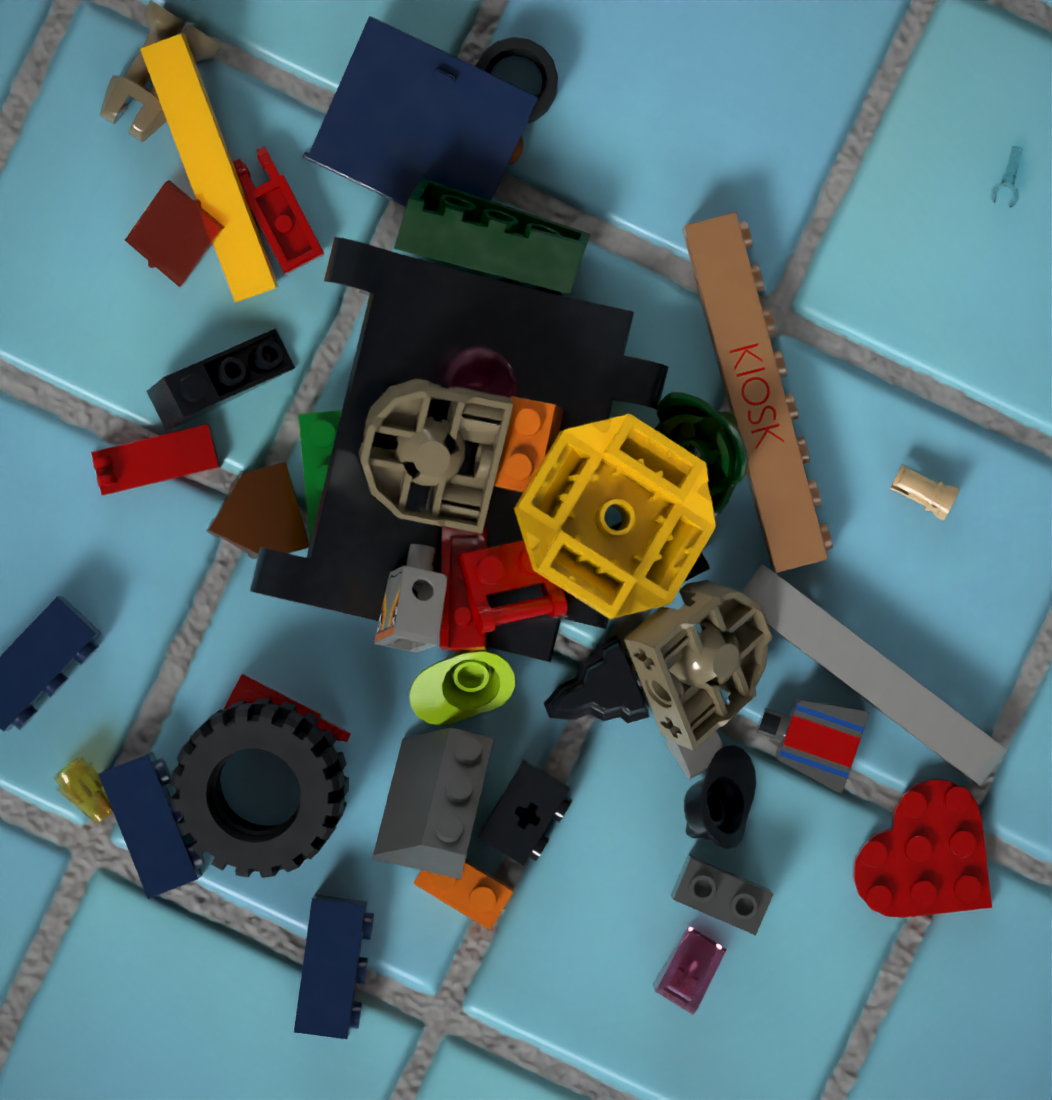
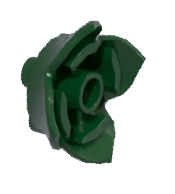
(714, 433)

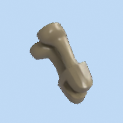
(131, 85)

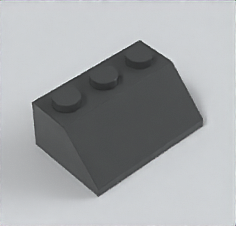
(434, 801)

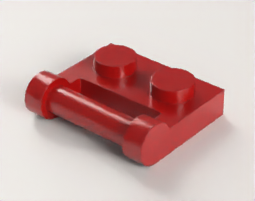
(505, 570)

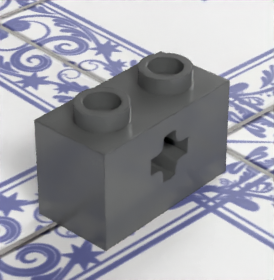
(721, 894)

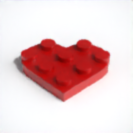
(929, 856)

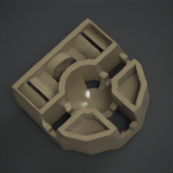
(454, 497)
(723, 656)

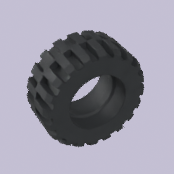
(224, 832)

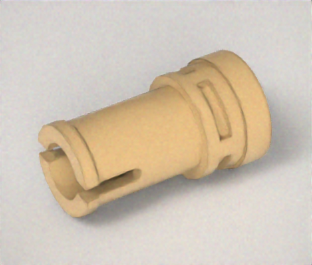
(925, 491)

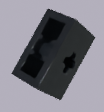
(502, 826)

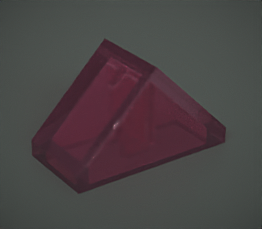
(689, 970)

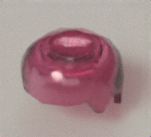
(482, 371)

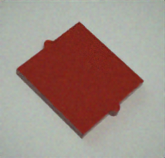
(174, 233)

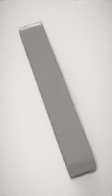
(874, 677)

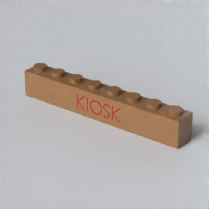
(755, 391)

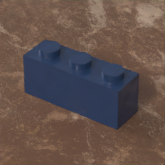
(40, 658)
(150, 826)
(333, 967)

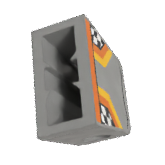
(410, 621)

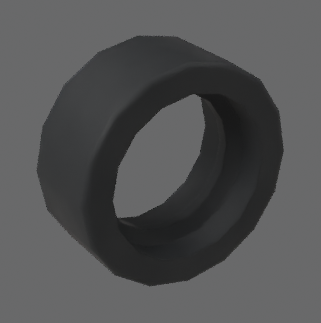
(533, 52)

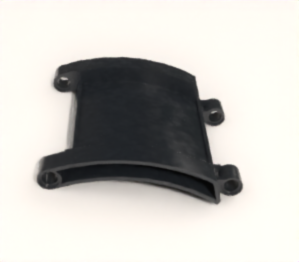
(411, 330)

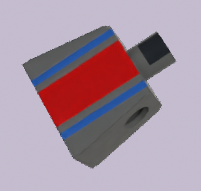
(816, 739)

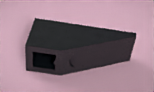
(219, 379)

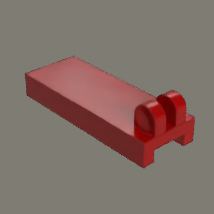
(155, 459)
(457, 622)

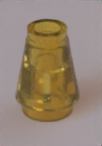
(84, 789)

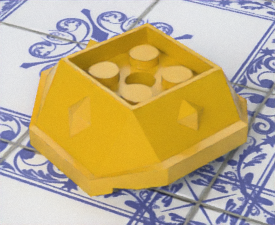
(661, 506)

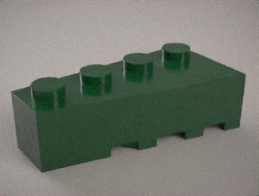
(490, 238)

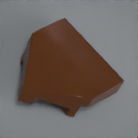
(261, 513)

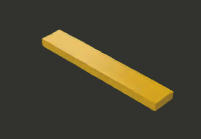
(209, 165)

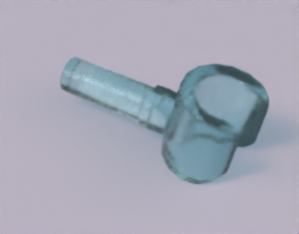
(1009, 177)

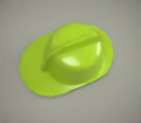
(461, 686)

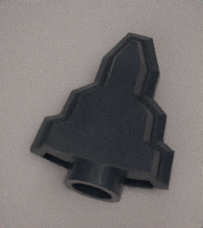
(603, 687)

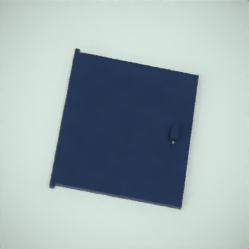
(410, 121)

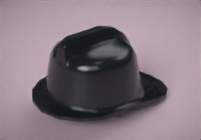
(722, 800)

